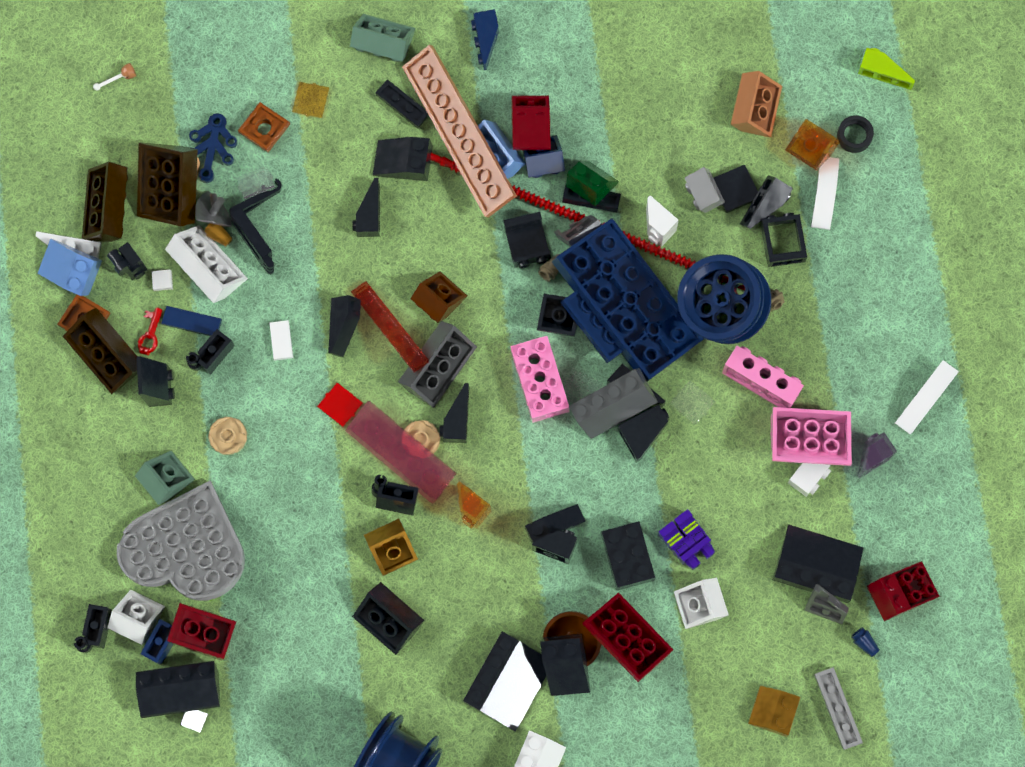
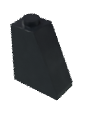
(643, 430)

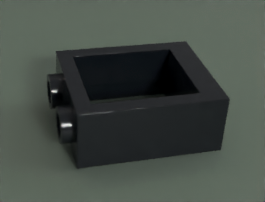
(789, 257)

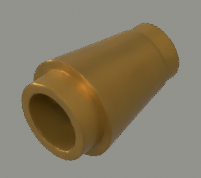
(218, 234)

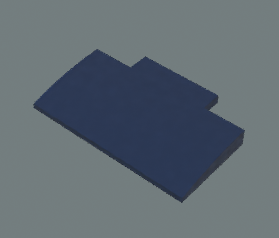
(622, 302)

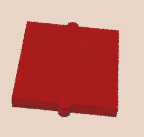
(340, 404)

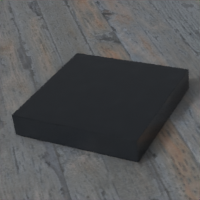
(736, 188)

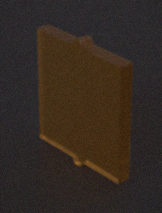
(310, 99)

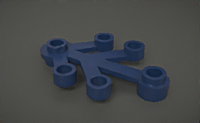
(213, 144)

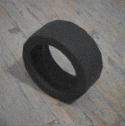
(858, 120)

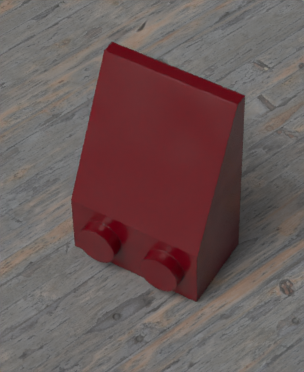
(201, 631)

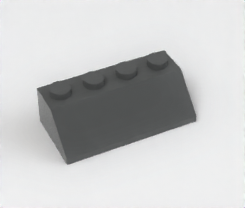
(447, 354)
(613, 403)

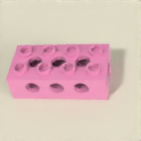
(547, 368)
(752, 379)

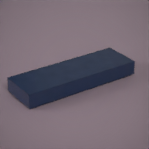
(190, 321)

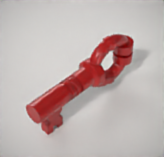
(150, 334)

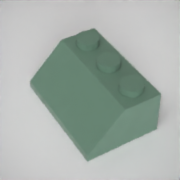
(382, 37)

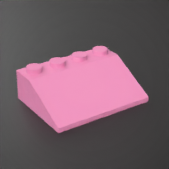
(811, 436)

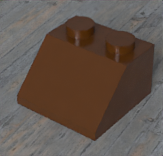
(438, 296)

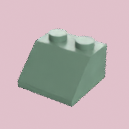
(164, 477)

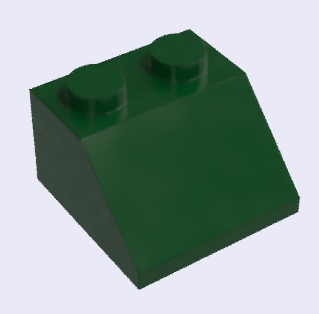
(590, 181)

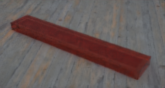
(390, 327)

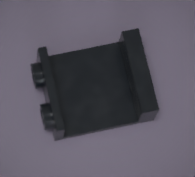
(527, 240)

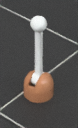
(127, 72)

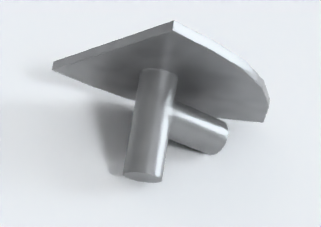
(211, 210)

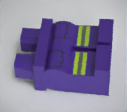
(690, 543)

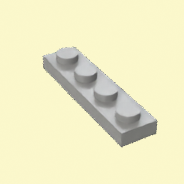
(838, 708)

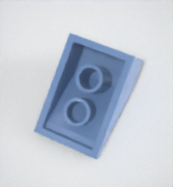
(69, 268)

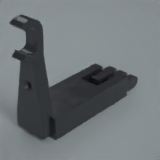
(249, 232)

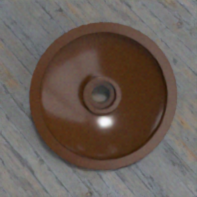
(571, 623)

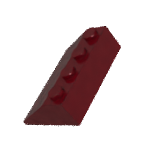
(628, 637)

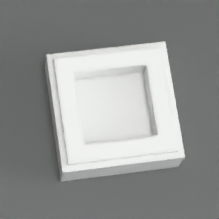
(162, 280)

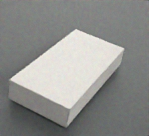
(281, 340)

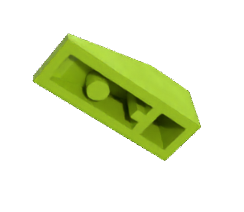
(882, 68)

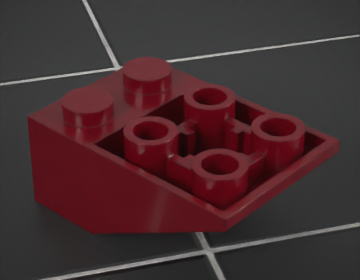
(530, 122)
(902, 591)

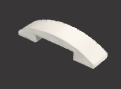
(825, 194)

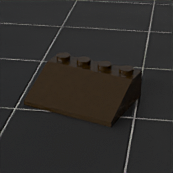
(167, 183)

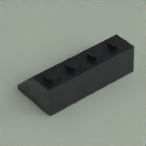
(178, 689)

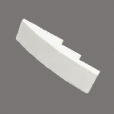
(926, 397)

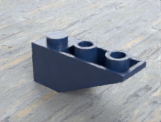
(487, 31)

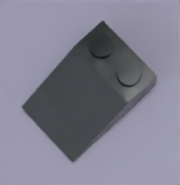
(403, 158)
(154, 382)
(565, 664)

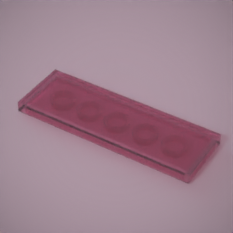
(401, 452)

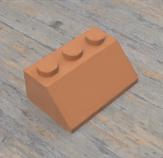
(756, 104)

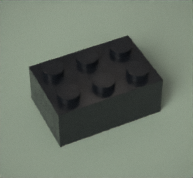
(628, 555)

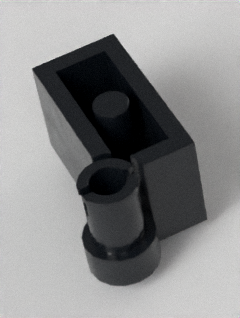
(127, 262)
(211, 353)
(394, 496)
(94, 629)

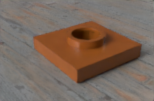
(260, 115)

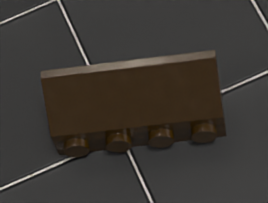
(105, 202)
(102, 350)

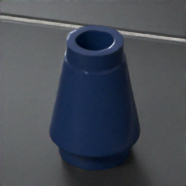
(864, 641)

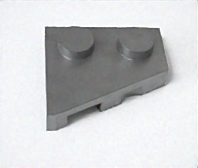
(578, 230)
(826, 605)

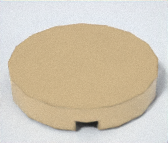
(425, 433)
(227, 435)

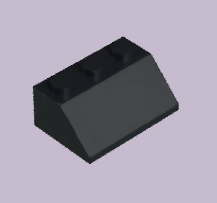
(388, 618)

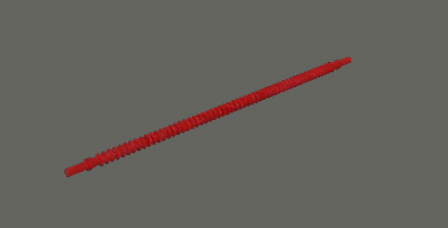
(445, 162)

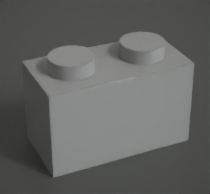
(704, 190)

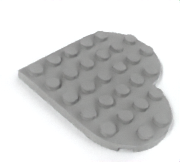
(184, 544)

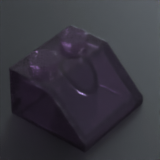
(875, 453)

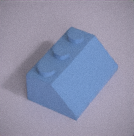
(501, 147)

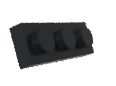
(402, 103)
(608, 203)

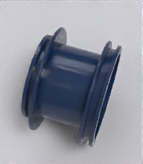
(709, 272)
(395, 748)

